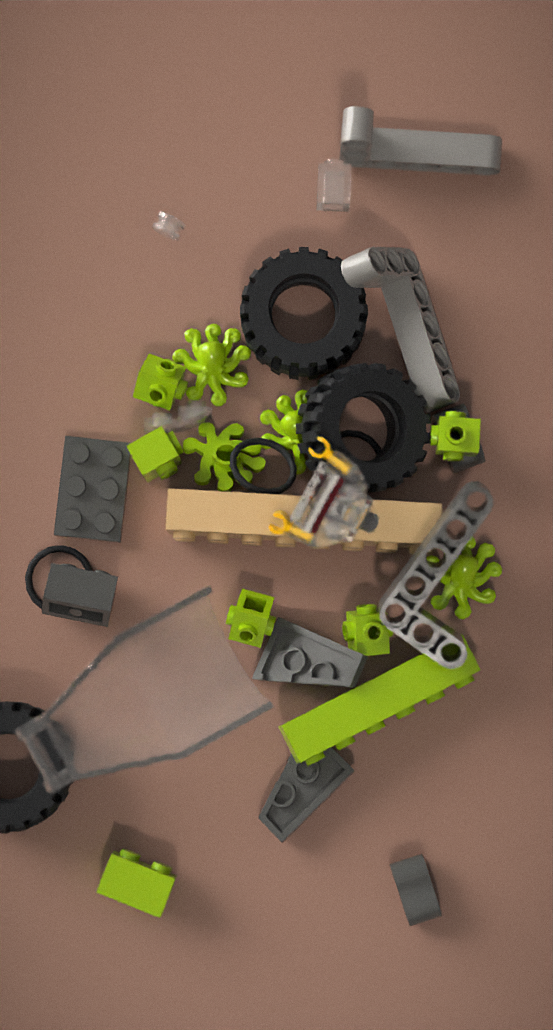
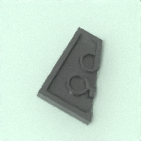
(307, 658)
(302, 792)

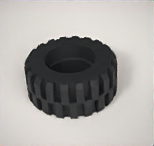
(297, 270)
(399, 406)
(37, 804)

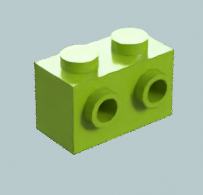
(156, 454)
(137, 882)

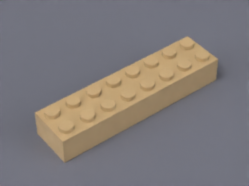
(248, 517)

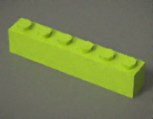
(373, 702)

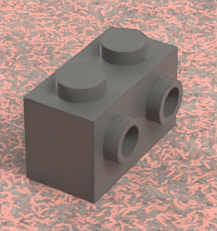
(79, 594)

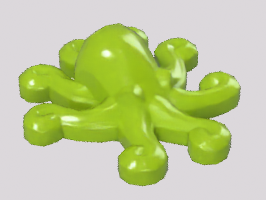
(212, 362)
(286, 426)
(217, 455)
(463, 579)

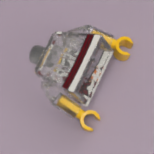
(331, 505)

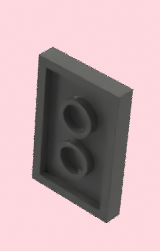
(92, 489)

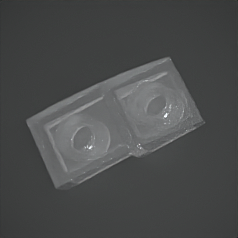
(188, 417)

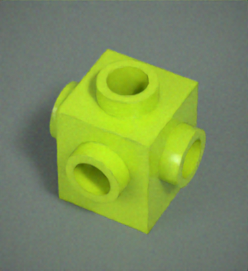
(160, 382)
(467, 430)
(251, 625)
(366, 631)

